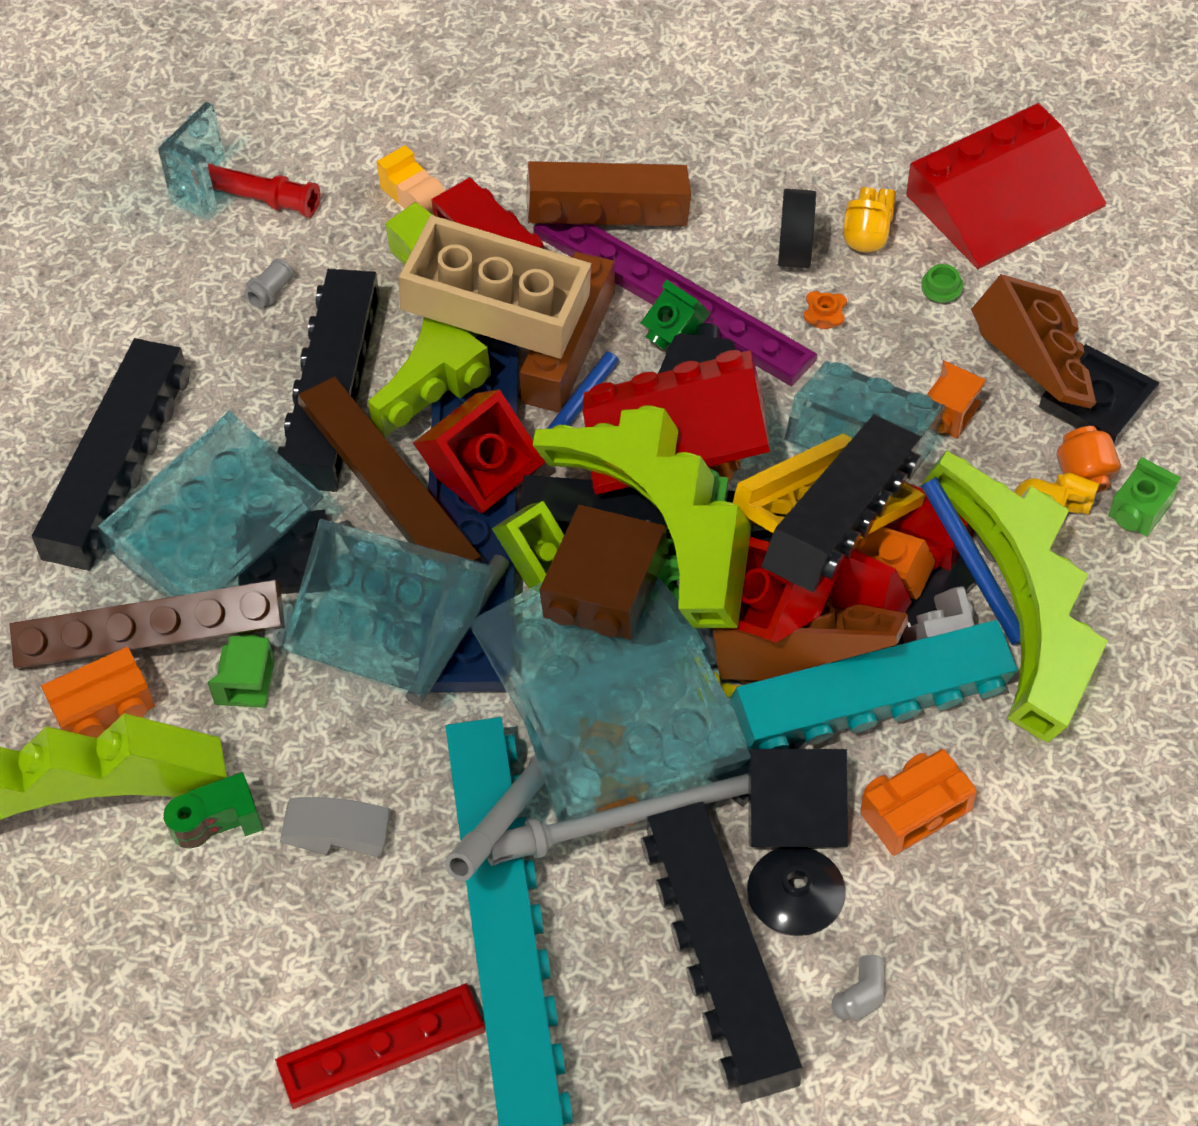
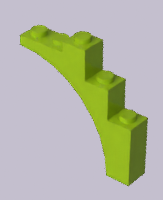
(442, 355)
(707, 536)
(1043, 586)
(126, 759)

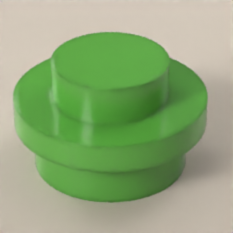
(942, 283)

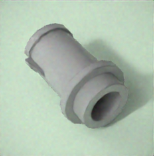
(262, 290)

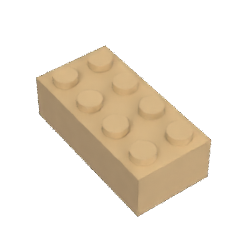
(495, 286)

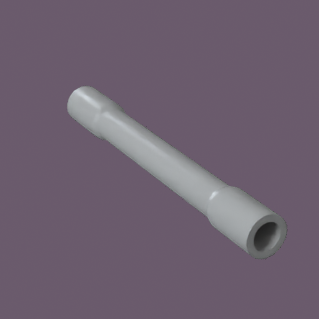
(478, 844)

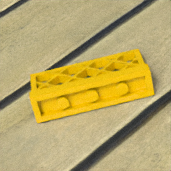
(785, 483)

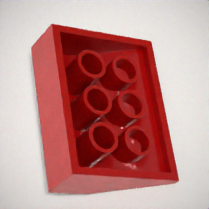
(1004, 186)
(710, 402)

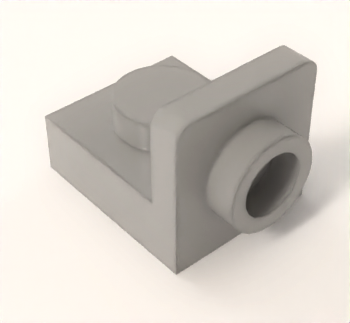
(952, 613)

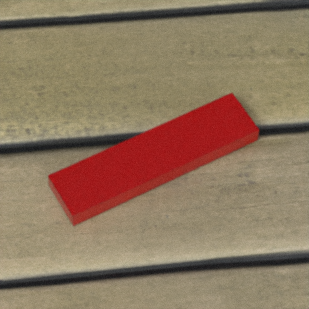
(380, 1045)

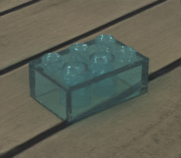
(844, 400)

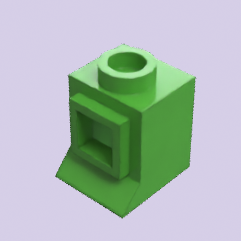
(243, 672)

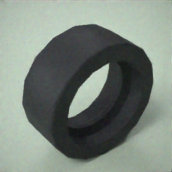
(797, 228)

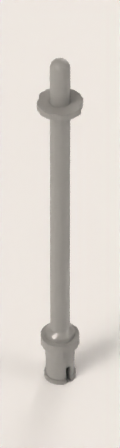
(537, 837)

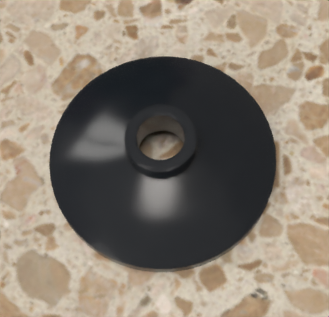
(790, 908)

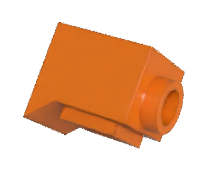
(958, 392)

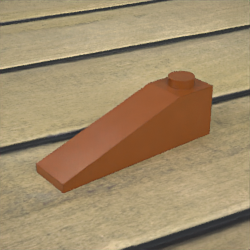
(1037, 334)
(824, 640)

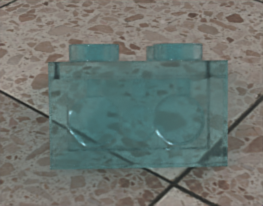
(186, 162)

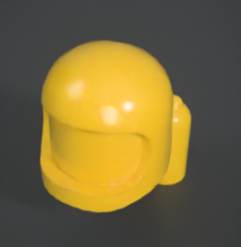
(869, 219)
(1069, 490)

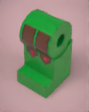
(212, 810)

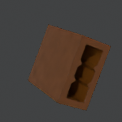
(604, 572)

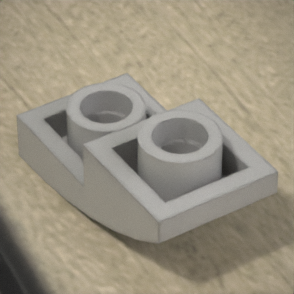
(324, 822)

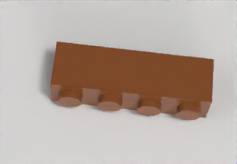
(608, 193)
(549, 380)

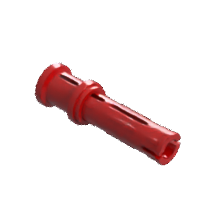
(277, 192)

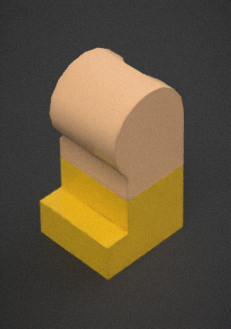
(406, 180)

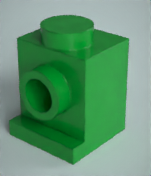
(686, 316)

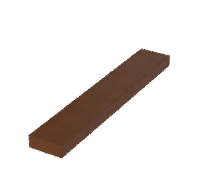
(382, 470)

